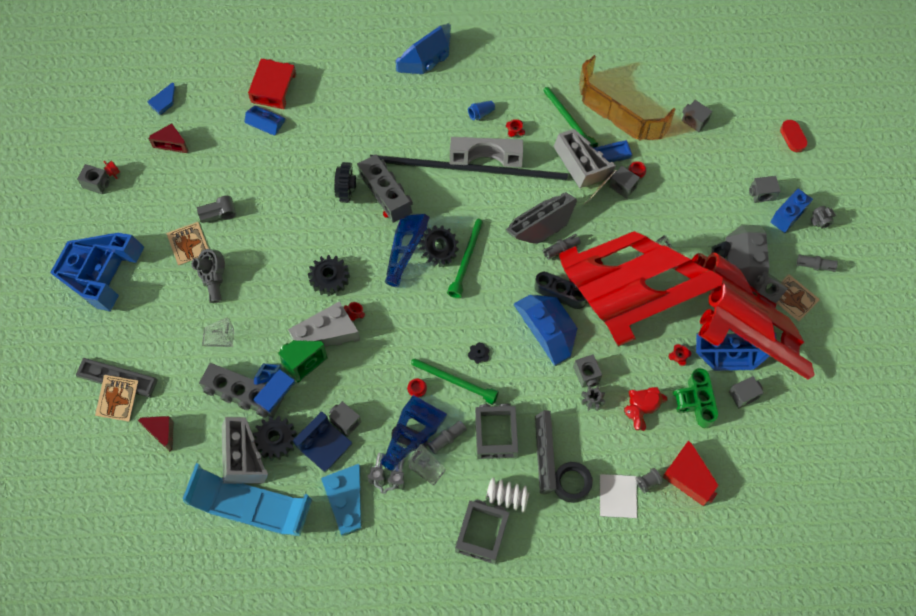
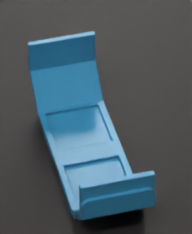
(246, 503)

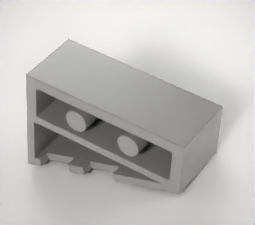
(581, 159)
(329, 326)
(239, 454)

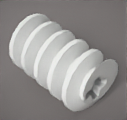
(507, 494)

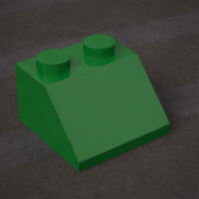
(302, 357)

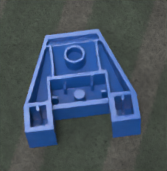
(91, 264)

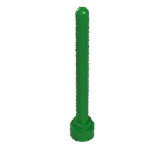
(568, 117)
(456, 288)
(488, 395)

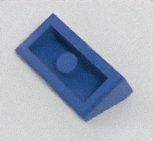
(264, 120)

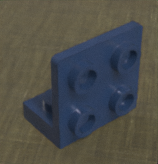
(322, 442)

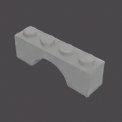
(506, 151)

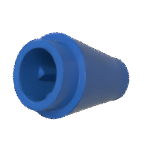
(481, 109)

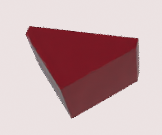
(168, 139)
(160, 428)

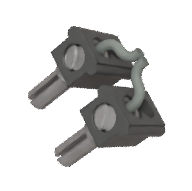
(377, 474)

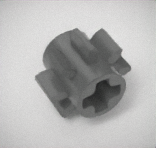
(823, 217)
(595, 393)

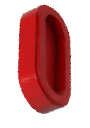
(793, 136)

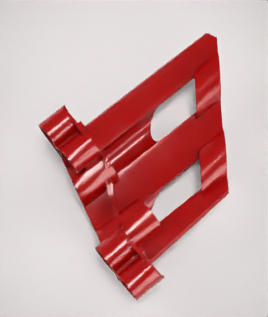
(620, 291)
(749, 317)

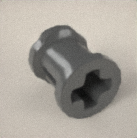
(649, 480)

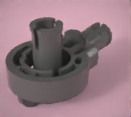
(210, 272)

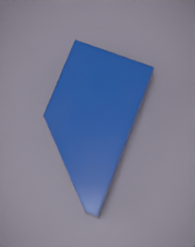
(163, 100)
(266, 372)

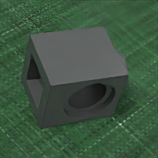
(696, 115)
(91, 173)
(623, 182)
(764, 189)
(773, 293)
(587, 363)
(746, 392)
(344, 418)

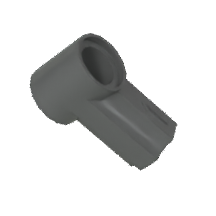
(222, 208)

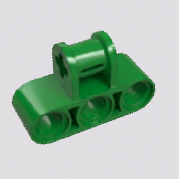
(689, 400)

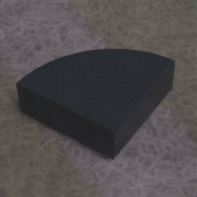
(721, 249)

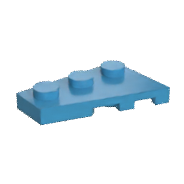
(344, 498)

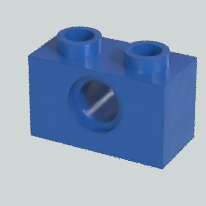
(791, 210)

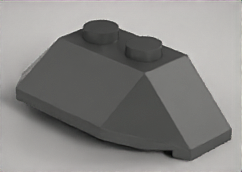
(543, 219)
(749, 251)

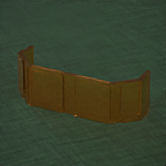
(617, 113)

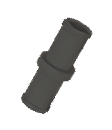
(561, 246)
(817, 263)
(447, 437)

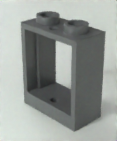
(496, 451)
(476, 551)

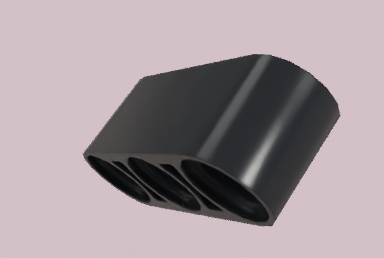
(554, 283)

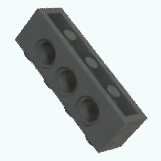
(385, 188)
(216, 375)

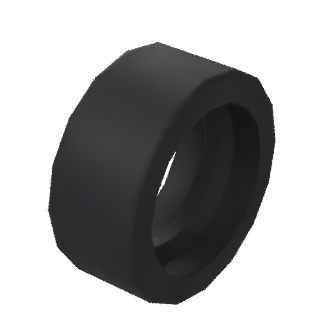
(580, 468)

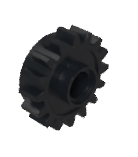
(344, 182)
(443, 237)
(331, 284)
(267, 431)

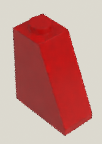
(692, 475)

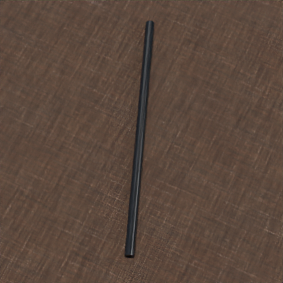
(474, 168)

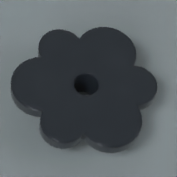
(478, 357)

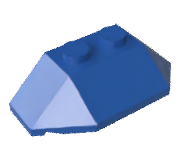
(426, 52)
(549, 325)
(731, 354)

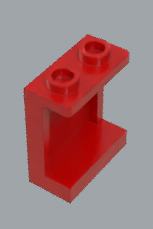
(271, 83)

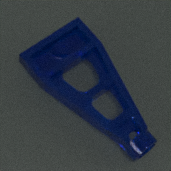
(409, 225)
(421, 412)

